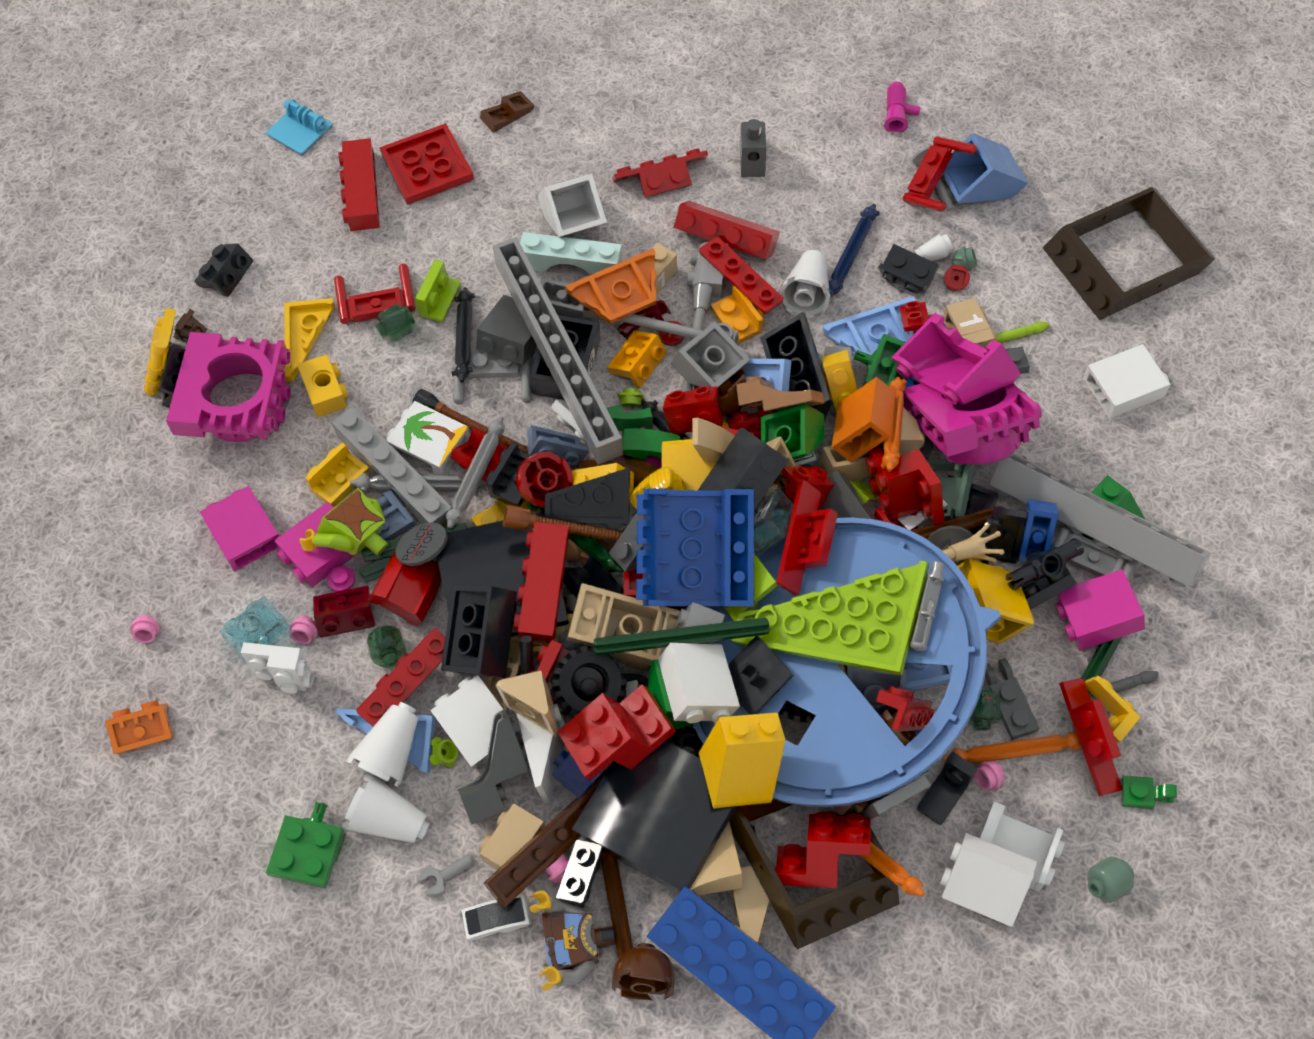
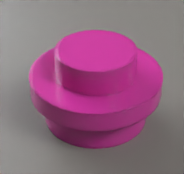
(340, 578)

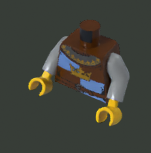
(569, 941)

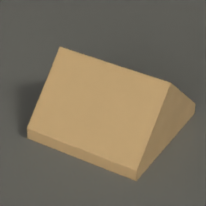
(530, 698)

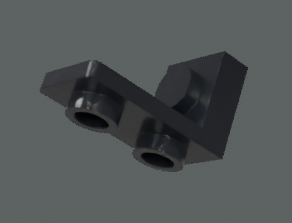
(947, 788)

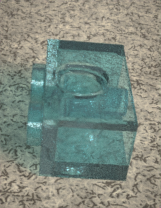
(261, 613)

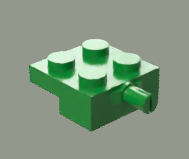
(880, 362)
(306, 849)

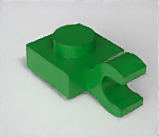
(1141, 792)

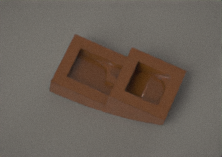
(510, 109)

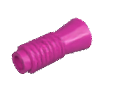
(897, 107)

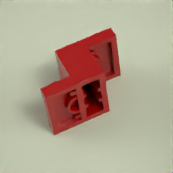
(907, 487)
(616, 731)
(826, 839)

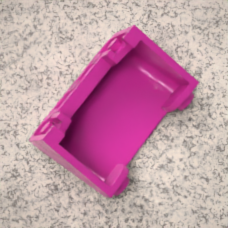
(954, 364)

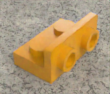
(739, 315)
(638, 357)

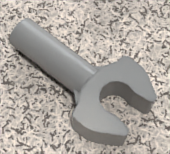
(444, 875)

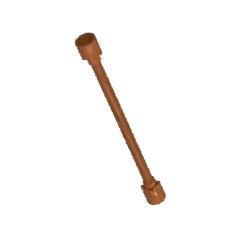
(521, 518)

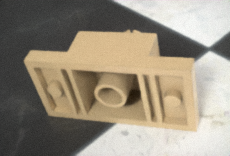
(608, 614)

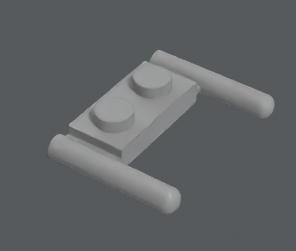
(490, 366)
(1095, 557)

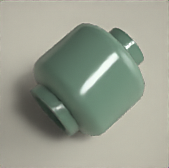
(1110, 879)

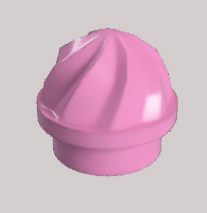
(145, 628)
(303, 630)
(989, 775)
(557, 869)

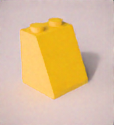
(686, 462)
(994, 593)
(743, 759)

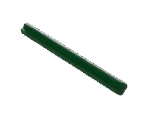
(691, 635)

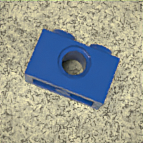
(1038, 528)

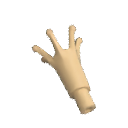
(974, 547)

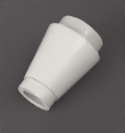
(936, 248)

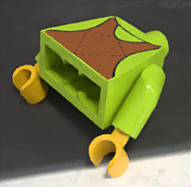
(349, 527)

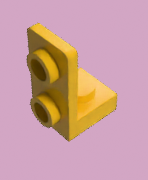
(1123, 712)

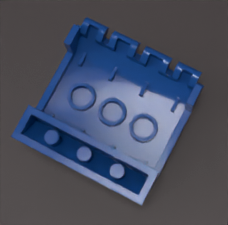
(695, 547)

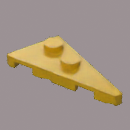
(302, 328)

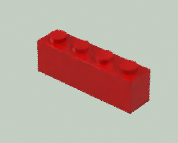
(360, 185)
(732, 230)
(543, 582)

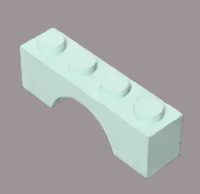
(550, 250)

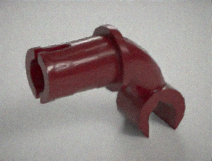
(655, 311)

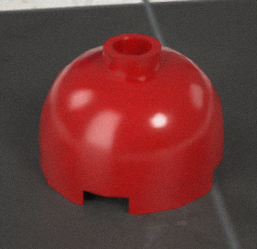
(542, 475)

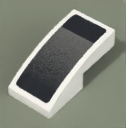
(492, 918)

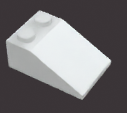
(541, 752)

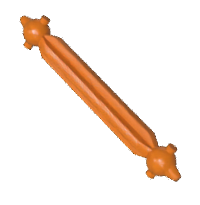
(892, 444)
(1019, 748)
(893, 870)

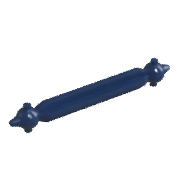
(852, 248)

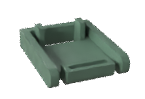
(954, 489)

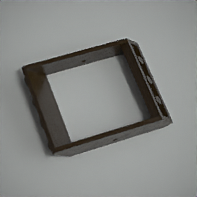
(1093, 280)
(822, 914)

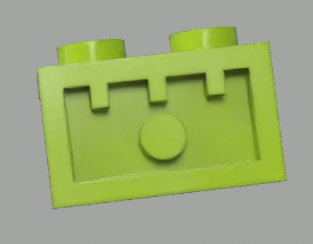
(437, 293)

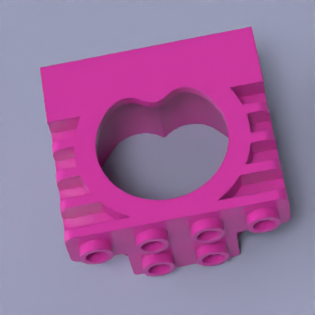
(212, 360)
(978, 430)

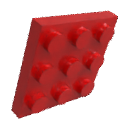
(426, 163)

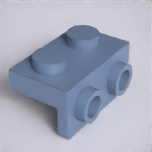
(559, 443)

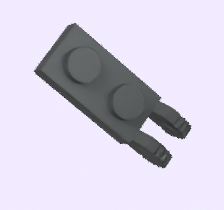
(1014, 707)

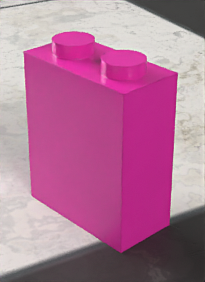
(240, 528)
(309, 565)
(1100, 610)

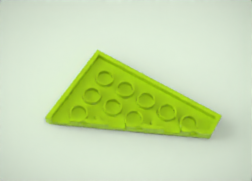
(849, 625)

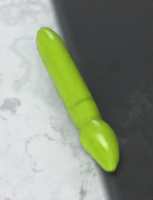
(1035, 328)

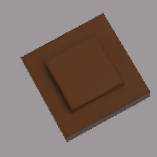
(188, 324)

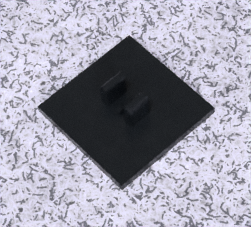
(757, 675)

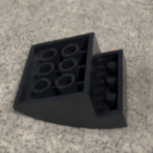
(488, 558)
(656, 816)

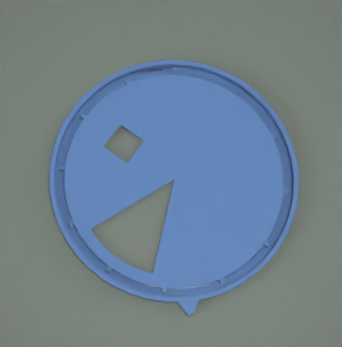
(848, 747)

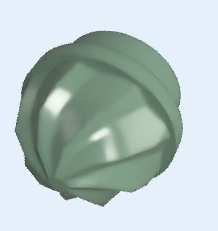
(965, 257)

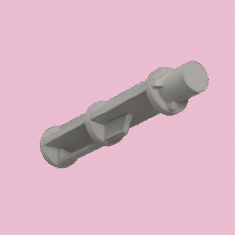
(927, 608)

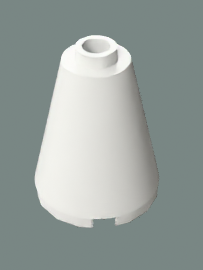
(807, 286)
(387, 745)
(384, 813)

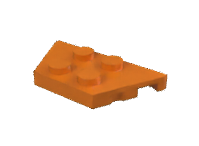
(619, 288)

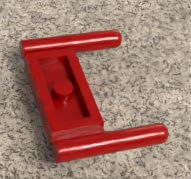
(931, 171)
(369, 305)

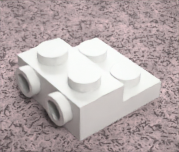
(281, 663)

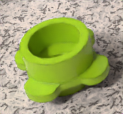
(630, 397)
(449, 748)

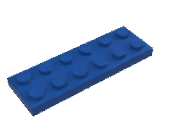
(739, 969)

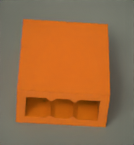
(863, 419)

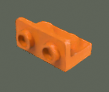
(139, 728)

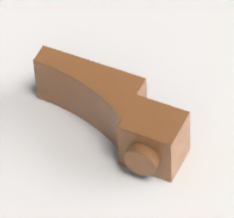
(759, 393)

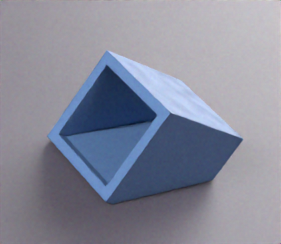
(986, 175)

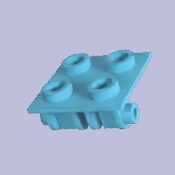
(298, 127)

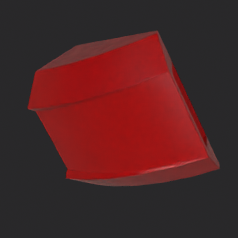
(407, 589)

